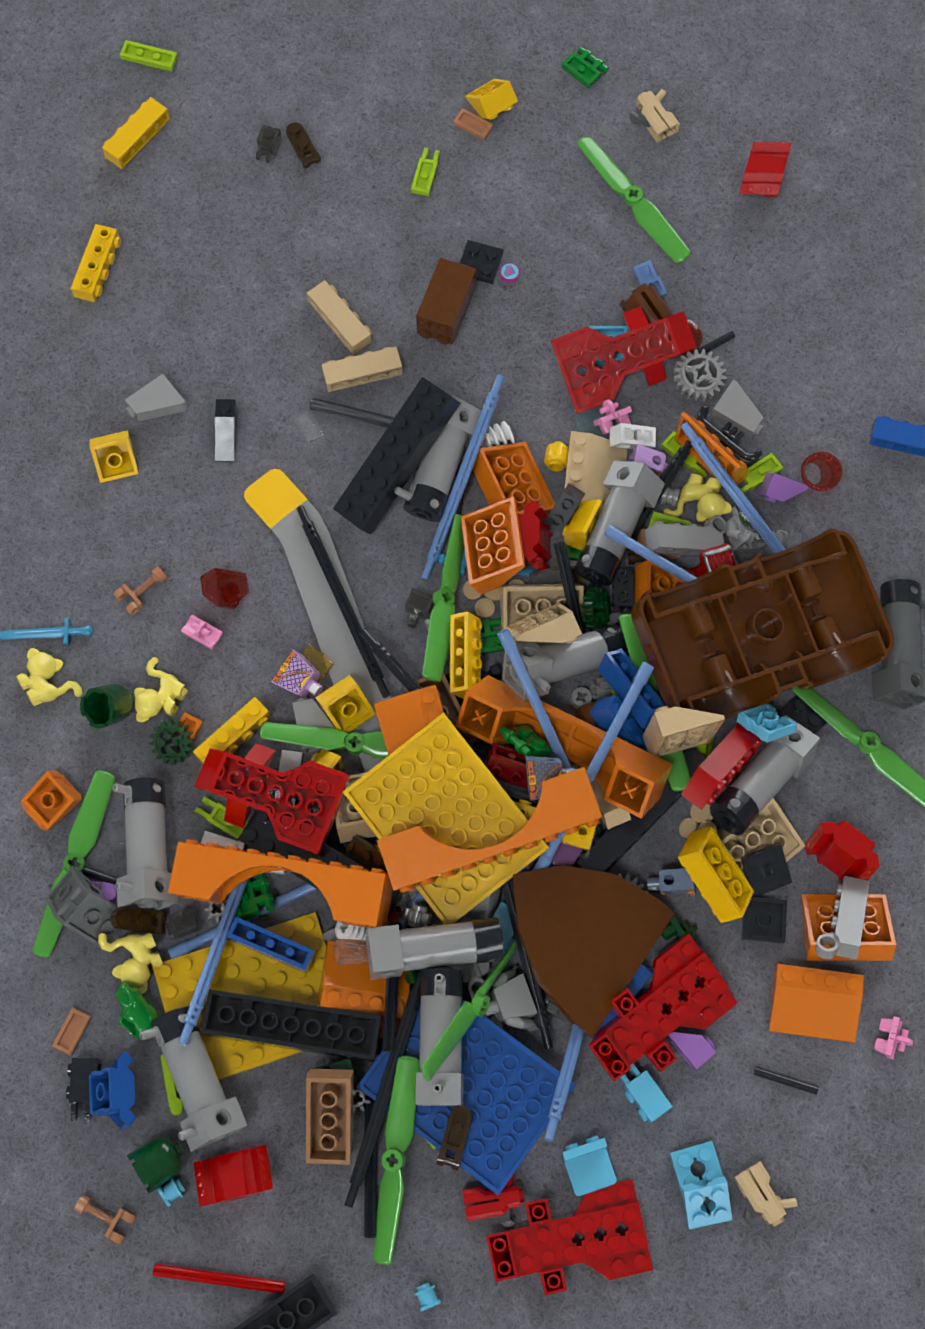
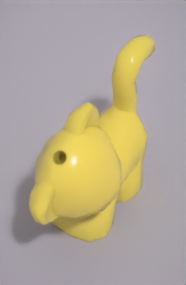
(709, 502)
(43, 667)
(150, 702)
(136, 969)

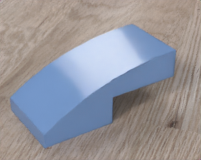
(646, 273)

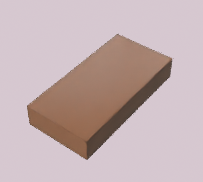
(473, 124)
(71, 1031)

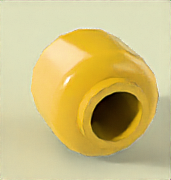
(556, 456)

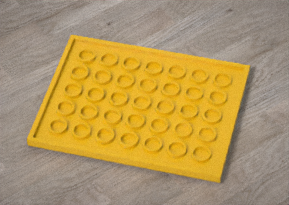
(452, 794)
(251, 974)

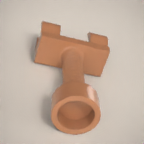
(157, 576)
(84, 1205)

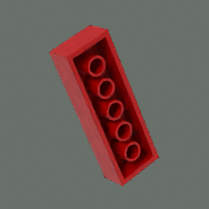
(721, 765)

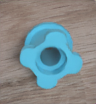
(171, 1191)
(427, 1296)

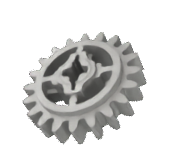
(705, 362)

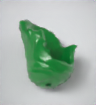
(136, 1010)

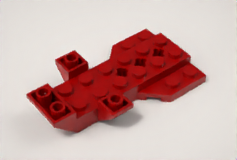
(641, 347)
(250, 784)
(642, 1026)
(548, 1244)

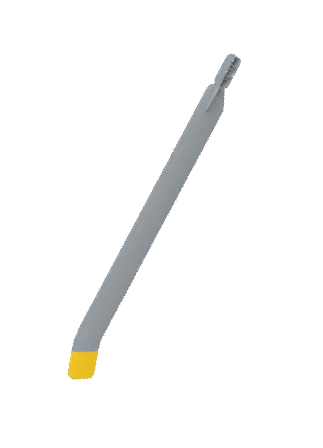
(275, 502)

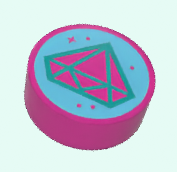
(509, 272)

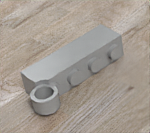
(685, 540)
(848, 922)

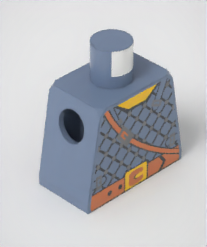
(540, 770)
(681, 886)

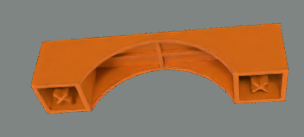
(626, 777)
(419, 857)
(214, 872)

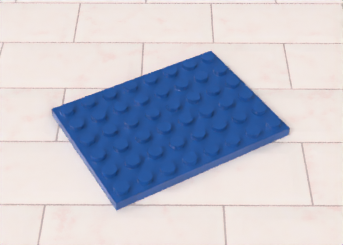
(503, 1089)

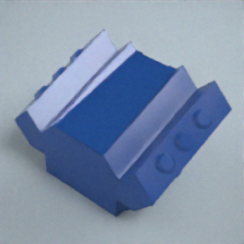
(113, 1092)

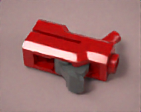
(497, 1206)

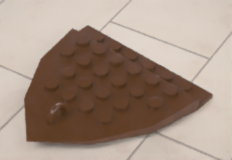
(585, 936)

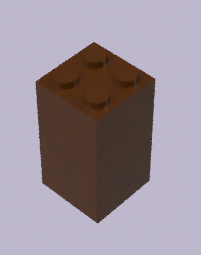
(446, 301)

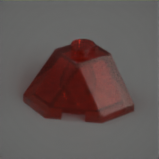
(224, 587)

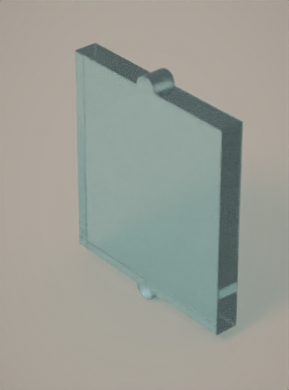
(585, 423)

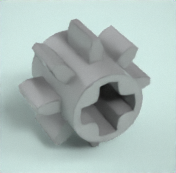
(600, 689)
(417, 915)
(217, 916)
(360, 1104)

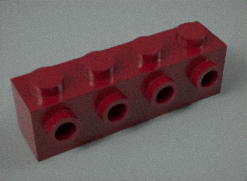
(507, 765)

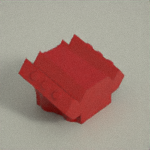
(765, 168)
(535, 535)
(843, 850)
(233, 1176)

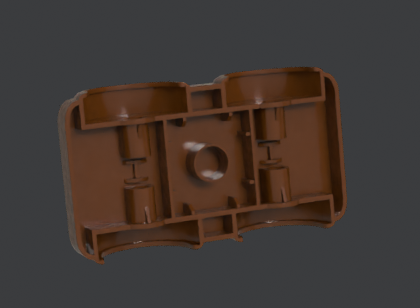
(764, 627)

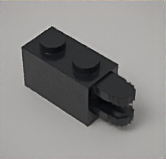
(79, 1084)

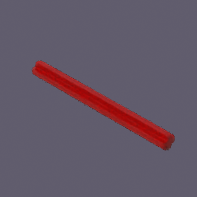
(219, 1278)

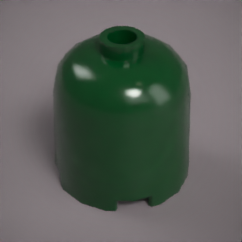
(106, 705)
(157, 1162)

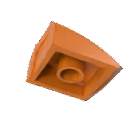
(50, 800)

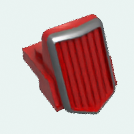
(713, 558)

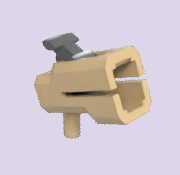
(654, 115)
(760, 1197)

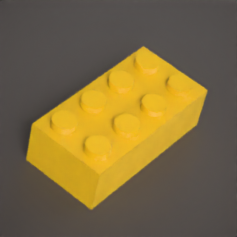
(716, 874)

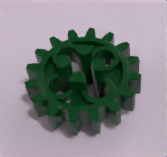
(596, 599)
(160, 742)

